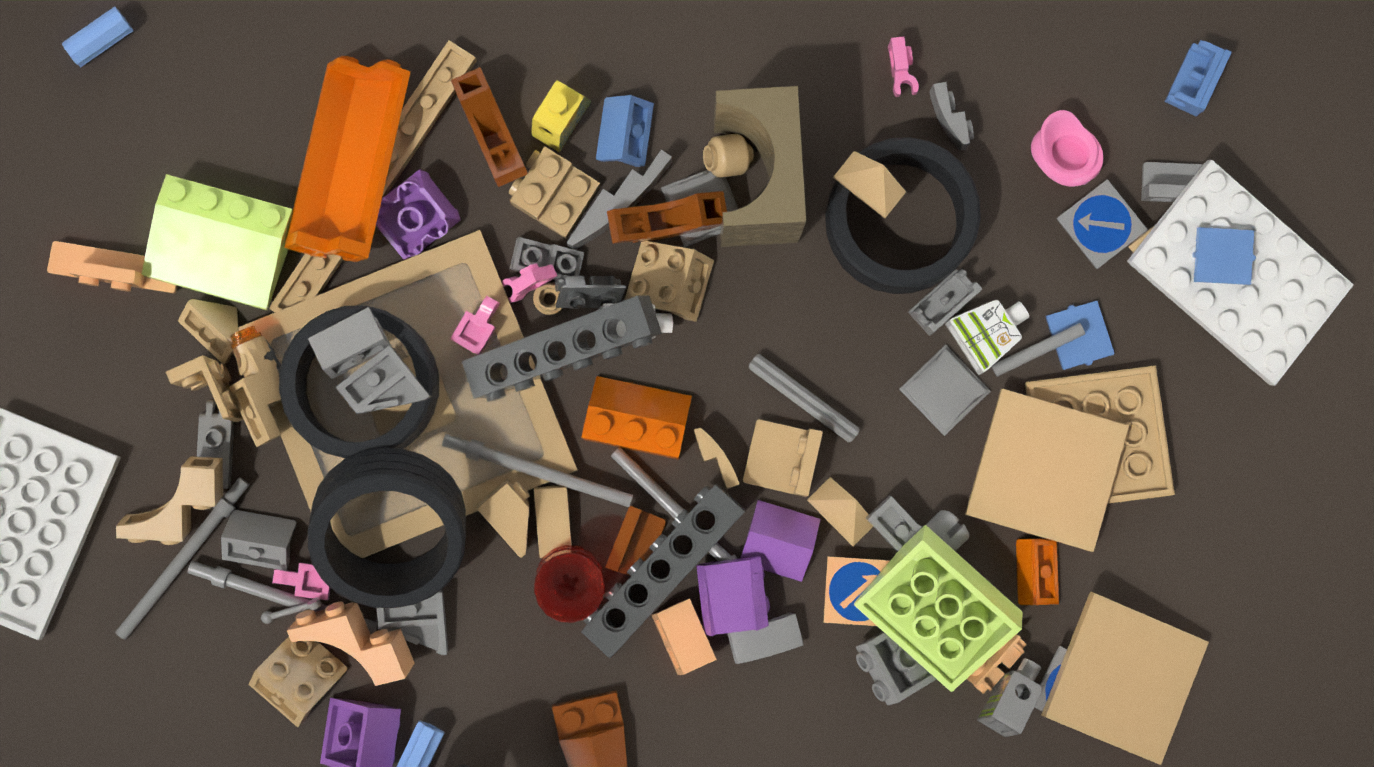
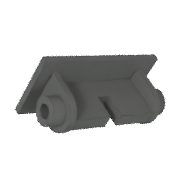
(576, 294)

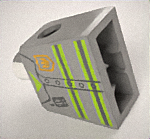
(1005, 710)

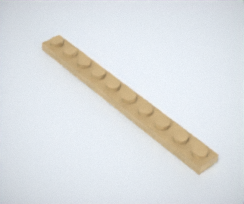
(414, 125)

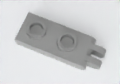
(216, 439)

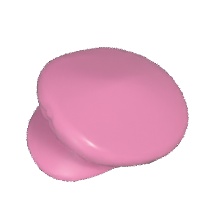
(1067, 150)

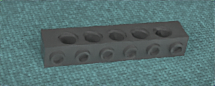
(484, 369)
(611, 637)

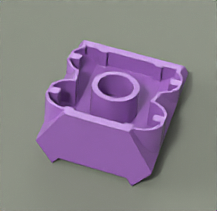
(415, 215)
(733, 595)

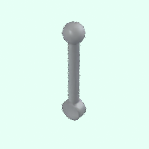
(268, 617)

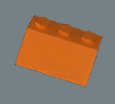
(636, 417)

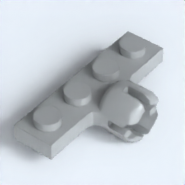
(899, 527)

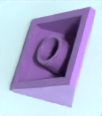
(781, 539)

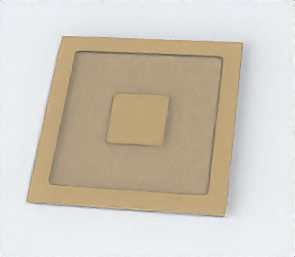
(431, 297)

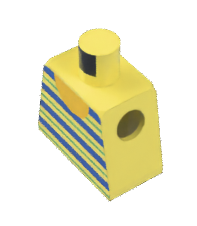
(559, 115)

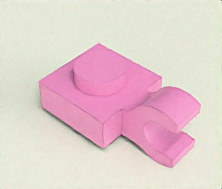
(900, 59)
(530, 279)
(474, 330)
(306, 580)

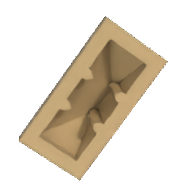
(870, 183)
(211, 326)
(841, 510)

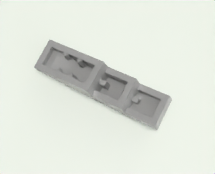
(628, 195)

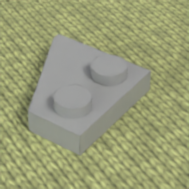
(382, 384)
(419, 622)

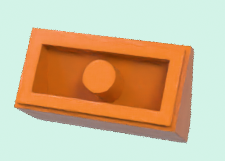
(1037, 572)

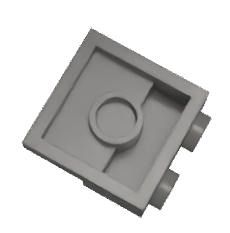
(892, 669)

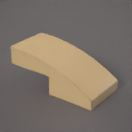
(711, 450)
(552, 518)

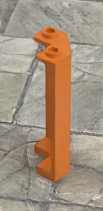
(347, 159)

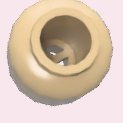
(727, 155)

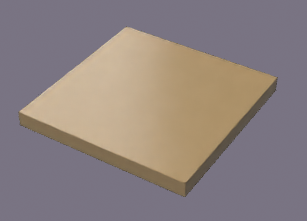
(1126, 398)
(1047, 470)
(1125, 678)

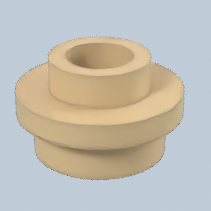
(538, 299)

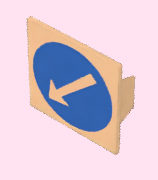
(844, 584)

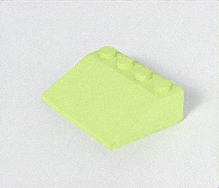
(217, 242)
(940, 609)

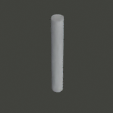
(1038, 349)

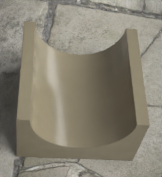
(772, 127)

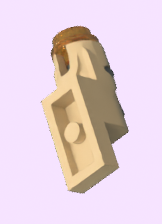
(259, 387)

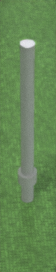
(476, 450)
(660, 495)
(221, 510)
(222, 577)

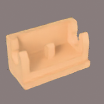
(683, 637)

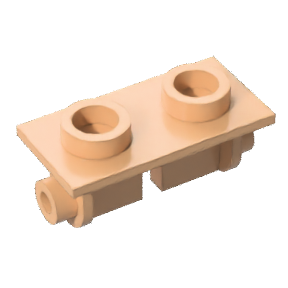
(989, 674)

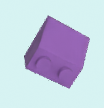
(360, 734)

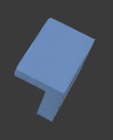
(625, 130)

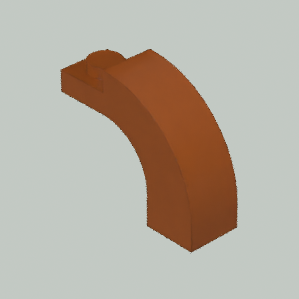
(489, 127)
(667, 219)

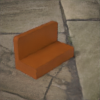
(634, 539)

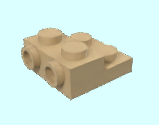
(553, 191)

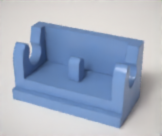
(1197, 77)

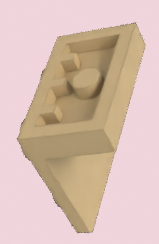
(671, 277)
(208, 372)
(782, 458)
(297, 677)

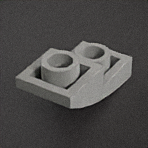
(953, 124)
(530, 252)
(776, 638)

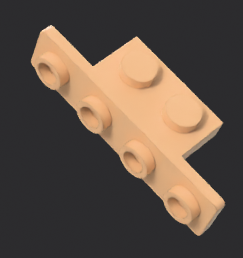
(102, 265)

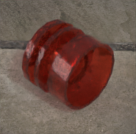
(563, 601)

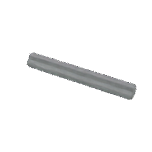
(804, 398)

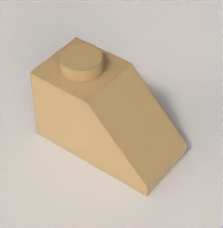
(508, 514)

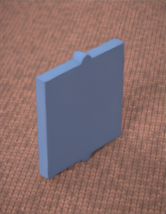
(1223, 256)
(1087, 348)

